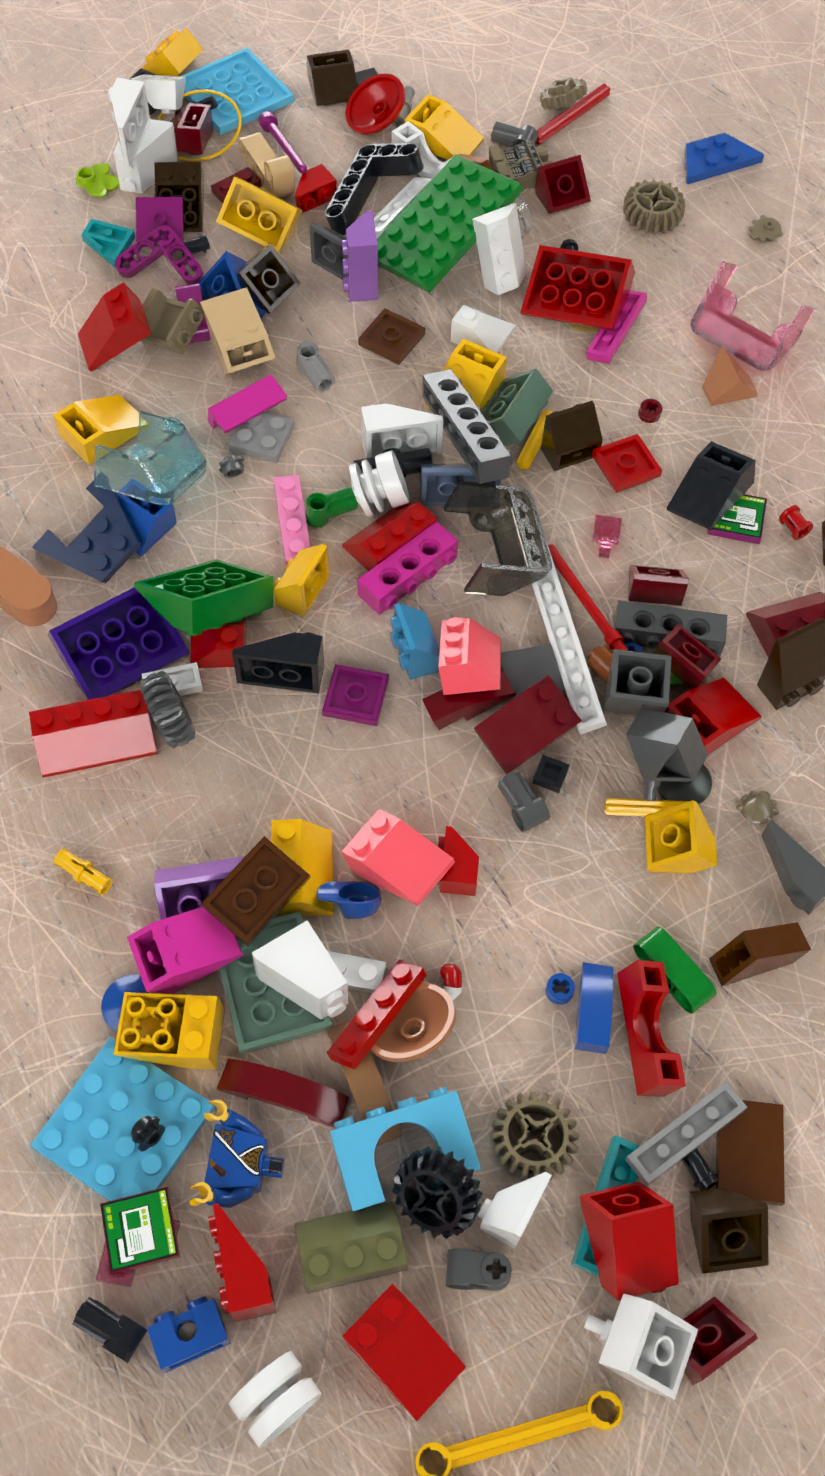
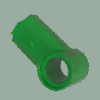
(322, 507)

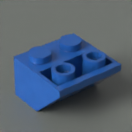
(148, 519)

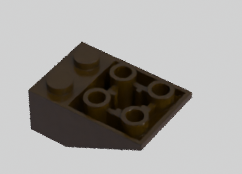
(184, 181)

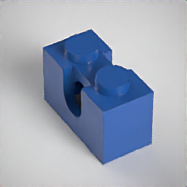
(209, 1336)

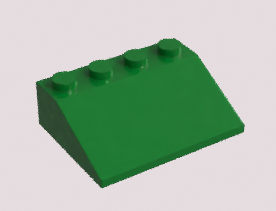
(208, 595)

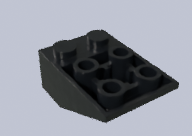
(713, 485)

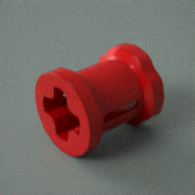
(795, 522)

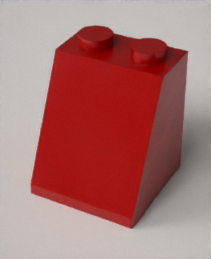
(632, 1239)

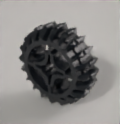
(437, 1192)

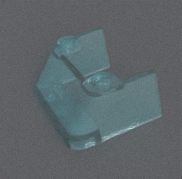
(156, 467)

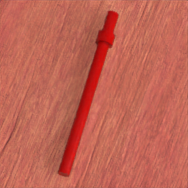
(612, 637)

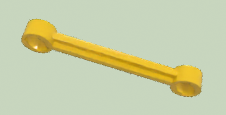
(521, 1435)

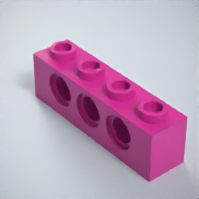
(422, 554)

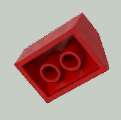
(388, 533)

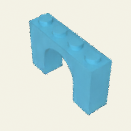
(356, 1142)

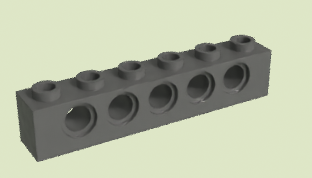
(466, 426)

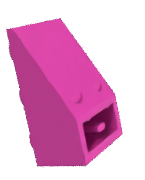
(182, 950)

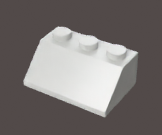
(500, 249)

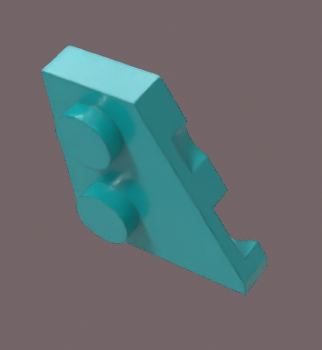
(107, 239)

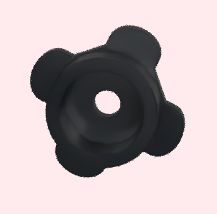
(147, 1132)

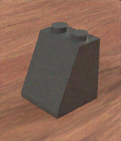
(637, 682)

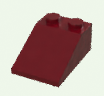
(527, 724)

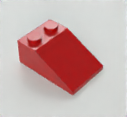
(113, 326)
(403, 1352)

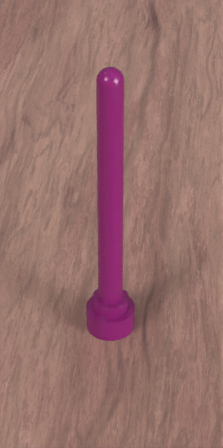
(269, 124)

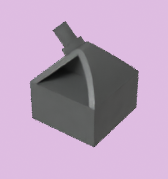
(665, 749)

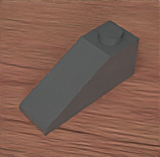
(797, 869)

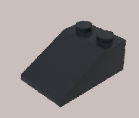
(282, 662)

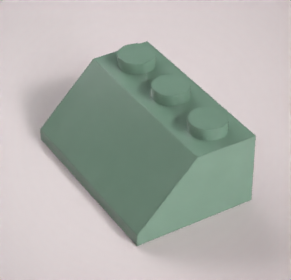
(516, 405)

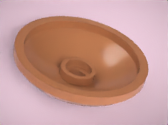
(419, 1026)

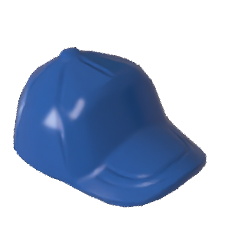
(354, 898)

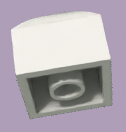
(645, 1344)

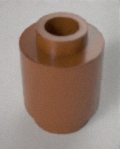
(600, 661)

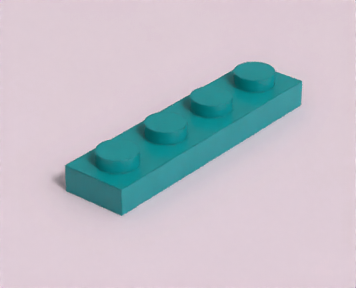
(613, 1173)

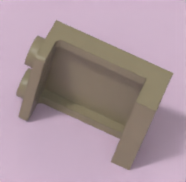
(171, 321)

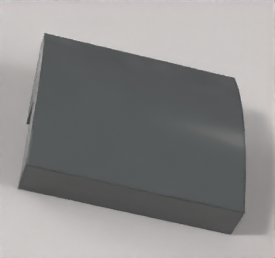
(529, 666)

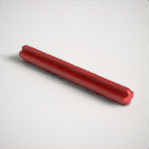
(572, 113)

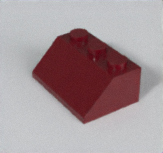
(785, 617)

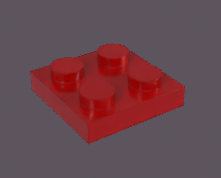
(626, 463)

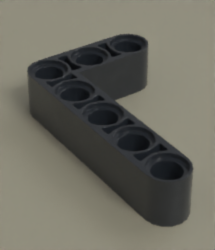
(361, 176)

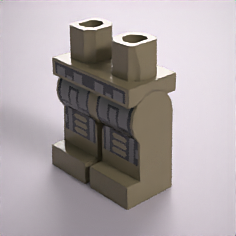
(519, 162)

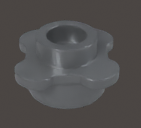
(232, 466)

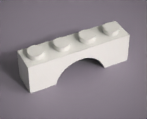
(410, 134)

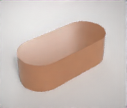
(24, 591)

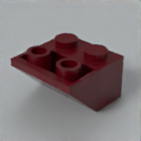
(193, 128)

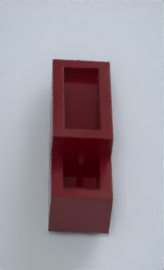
(452, 707)

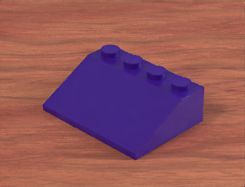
(116, 644)

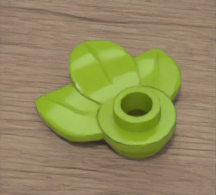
(96, 179)

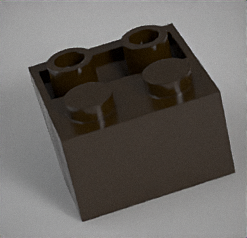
(331, 77)
(571, 435)

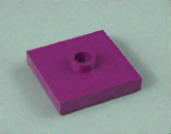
(159, 211)

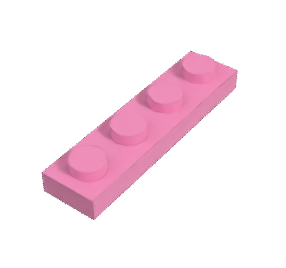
(291, 515)

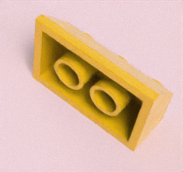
(258, 214)
(312, 850)

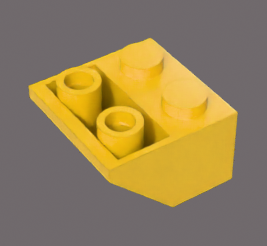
(173, 55)

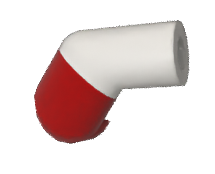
(452, 979)

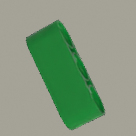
(684, 978)

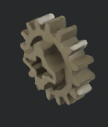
(563, 93)

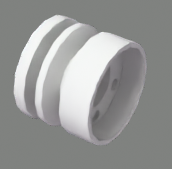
(379, 483)

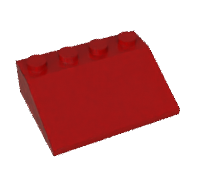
(578, 287)

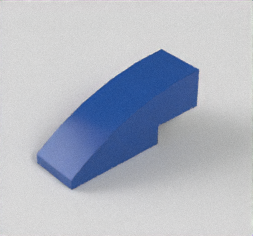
(594, 1008)

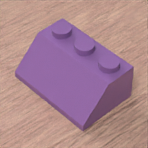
(361, 259)
(187, 886)

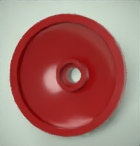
(375, 104)

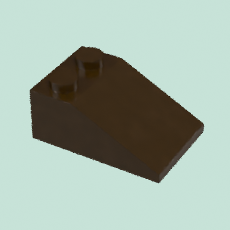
(795, 666)

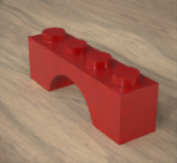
(642, 993)

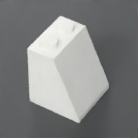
(156, 146)
(303, 972)

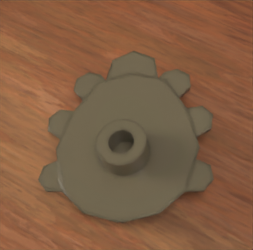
(765, 229)
(758, 807)

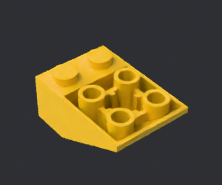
(444, 128)
(478, 370)
(96, 422)
(171, 1029)

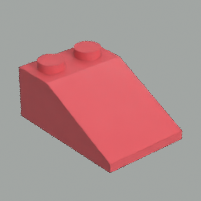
(396, 858)

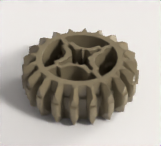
(654, 206)
(526, 1125)

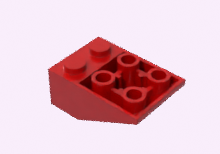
(717, 712)
(246, 1278)

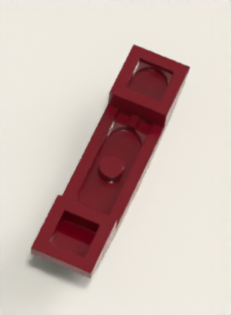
(283, 1090)

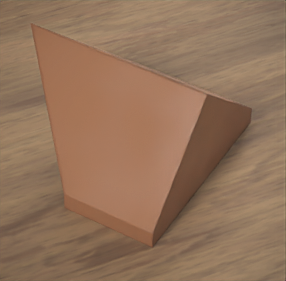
(727, 381)

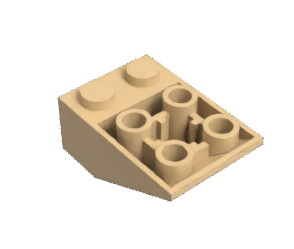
(237, 331)

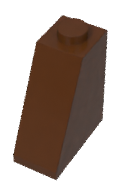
(759, 952)

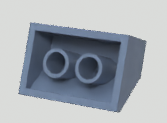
(440, 480)

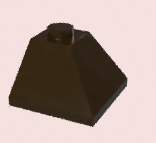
(728, 1230)

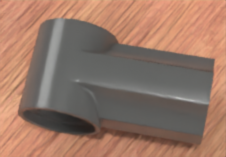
(513, 136)
(525, 807)

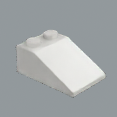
(130, 115)
(400, 428)

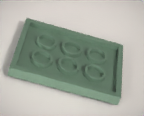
(258, 1011)

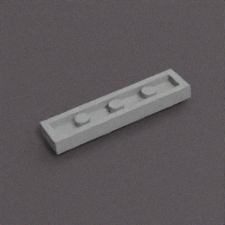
(685, 1133)

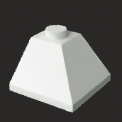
(164, 91)
(480, 328)
(512, 1209)

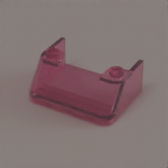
(717, 325)

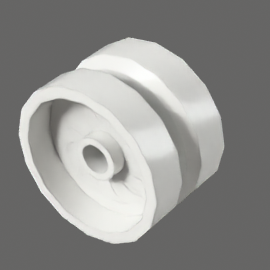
(271, 1394)

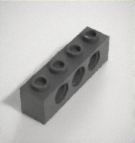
(658, 619)

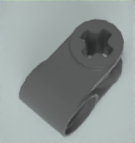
(469, 1269)

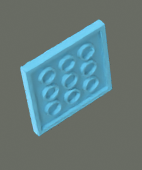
(245, 82)
(94, 1125)

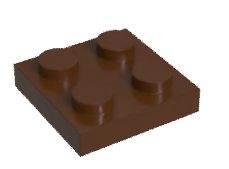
(391, 336)

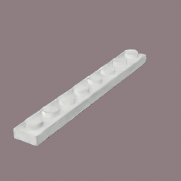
(568, 652)

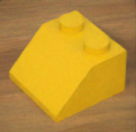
(302, 580)

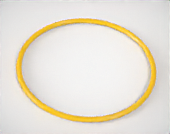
(234, 138)

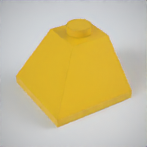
(679, 840)

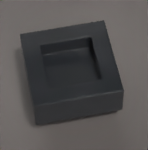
(550, 774)

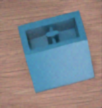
(415, 641)

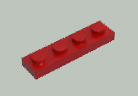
(376, 1014)

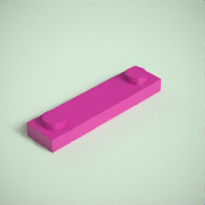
(608, 341)

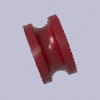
(651, 404)

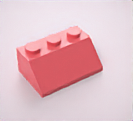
(468, 657)

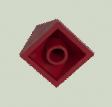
(562, 184)
(657, 585)
(689, 657)
(718, 1339)

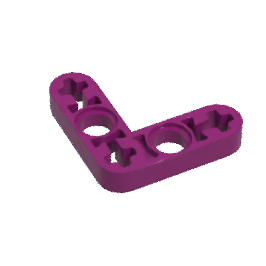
(165, 248)

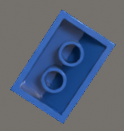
(224, 279)

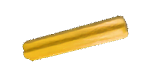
(533, 442)
(637, 807)

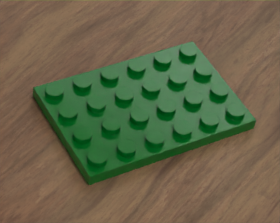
(439, 223)

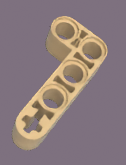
(274, 171)

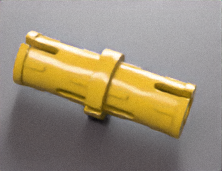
(83, 871)

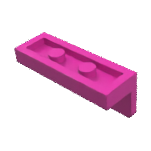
(246, 404)

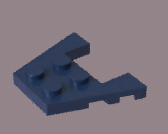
(101, 545)

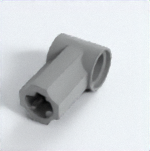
(313, 366)

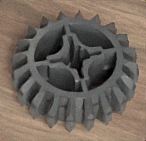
(167, 709)

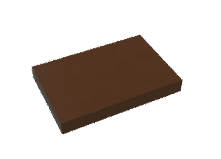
(255, 891)
(753, 1153)

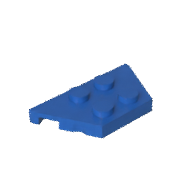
(718, 156)

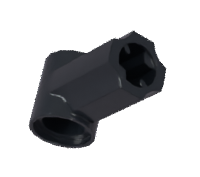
(116, 1333)

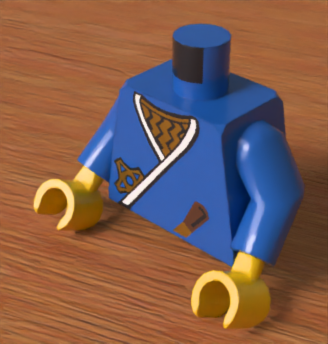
(235, 1160)

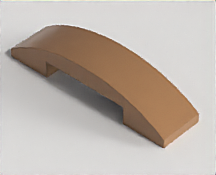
(366, 1086)

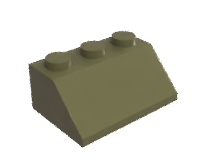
(350, 1247)

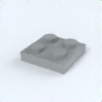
(262, 437)

